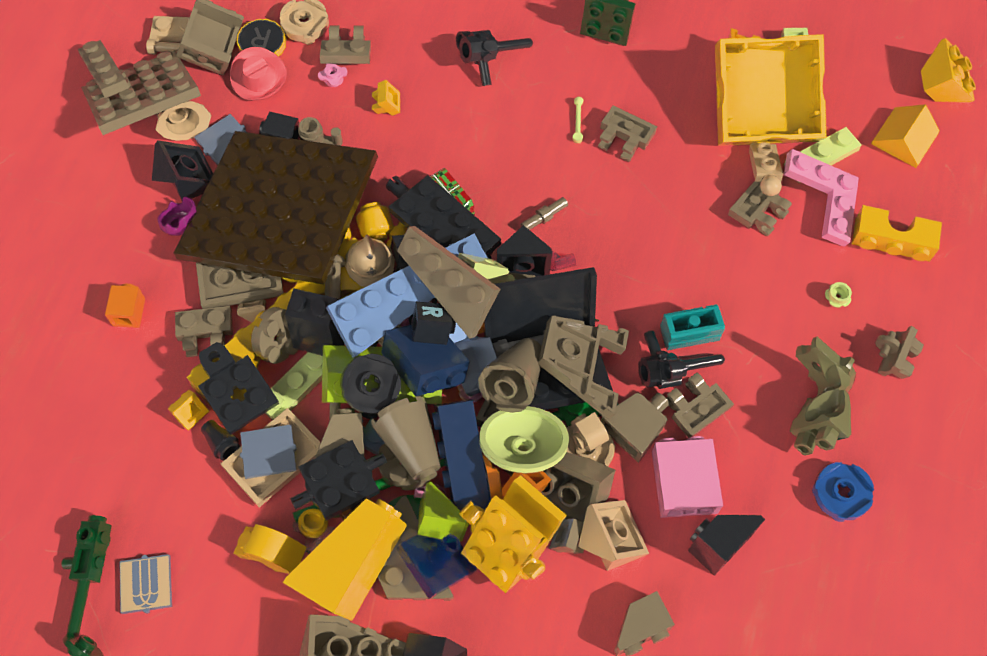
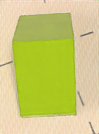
(439, 515)

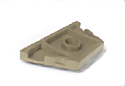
(395, 575)

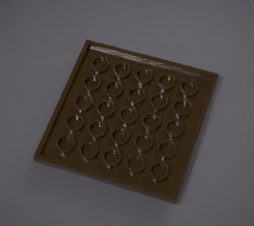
(277, 207)

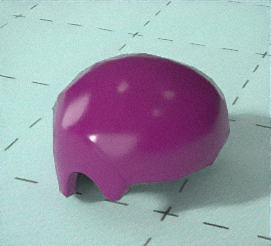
(177, 216)

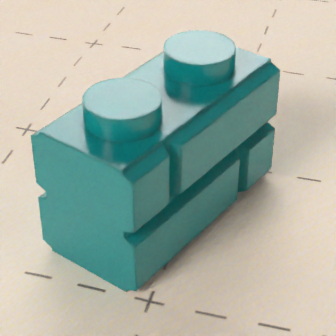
(692, 327)

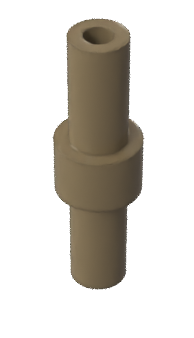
(545, 213)

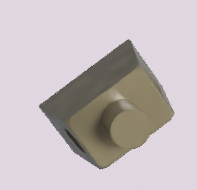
(637, 423)

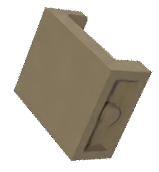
(210, 36)

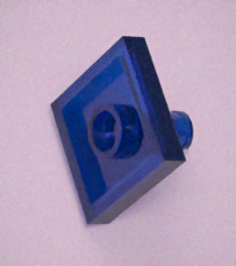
(435, 562)

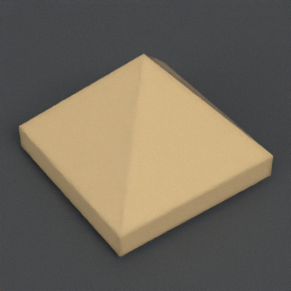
(251, 309)

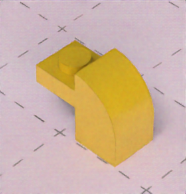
(270, 548)

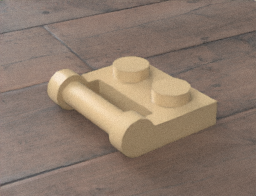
(164, 31)

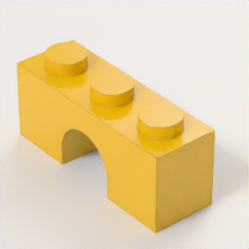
(875, 232)

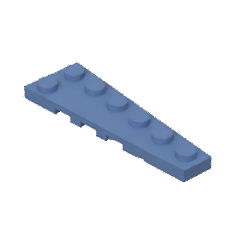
(386, 303)

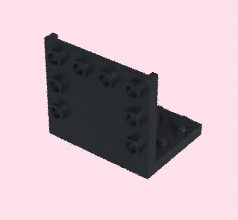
(523, 312)

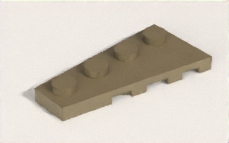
(453, 283)

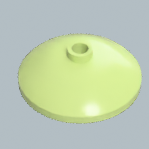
(524, 440)

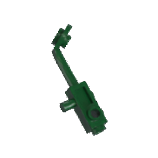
(85, 569)

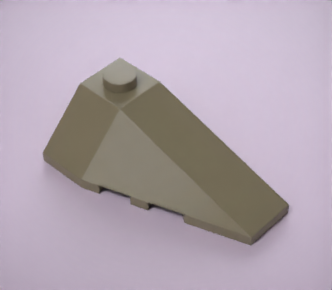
(577, 484)
(340, 637)

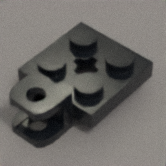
(225, 377)

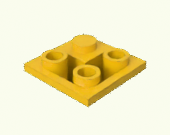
(948, 75)

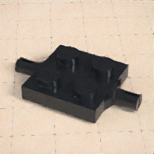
(338, 480)

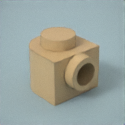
(589, 432)

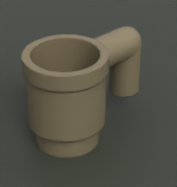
(311, 130)

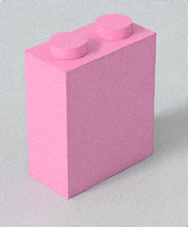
(686, 477)

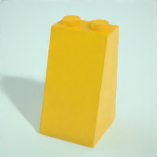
(349, 559)

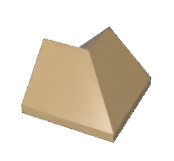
(612, 534)

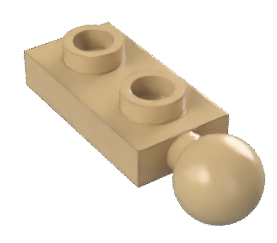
(766, 167)

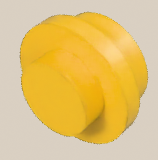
(312, 523)

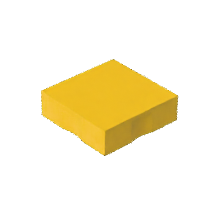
(770, 90)

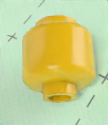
(375, 221)

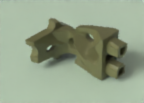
(829, 413)

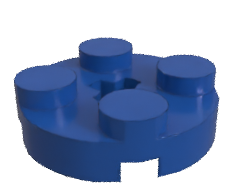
(839, 506)

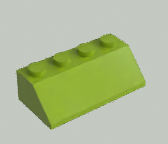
(338, 357)

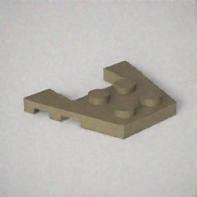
(571, 354)

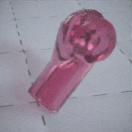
(562, 262)

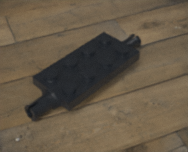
(438, 214)

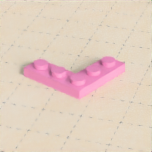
(836, 183)

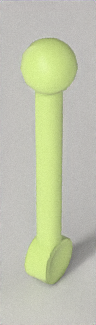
(577, 136)

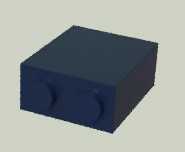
(424, 365)

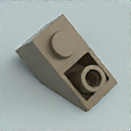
(642, 622)

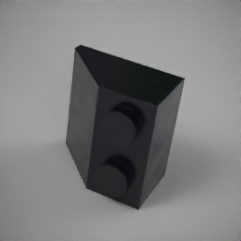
(310, 322)
(721, 538)

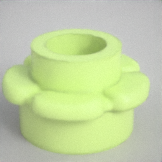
(841, 289)

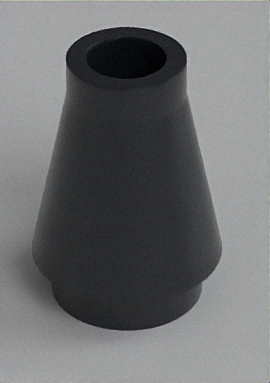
(219, 440)

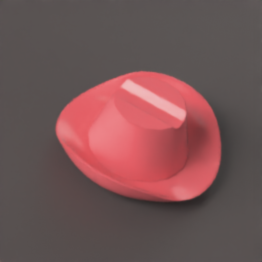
(257, 73)

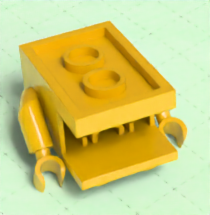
(511, 534)

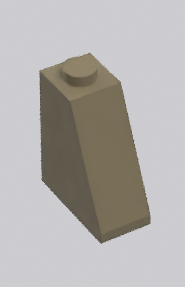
(342, 428)

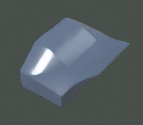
(480, 354)

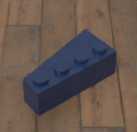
(461, 453)

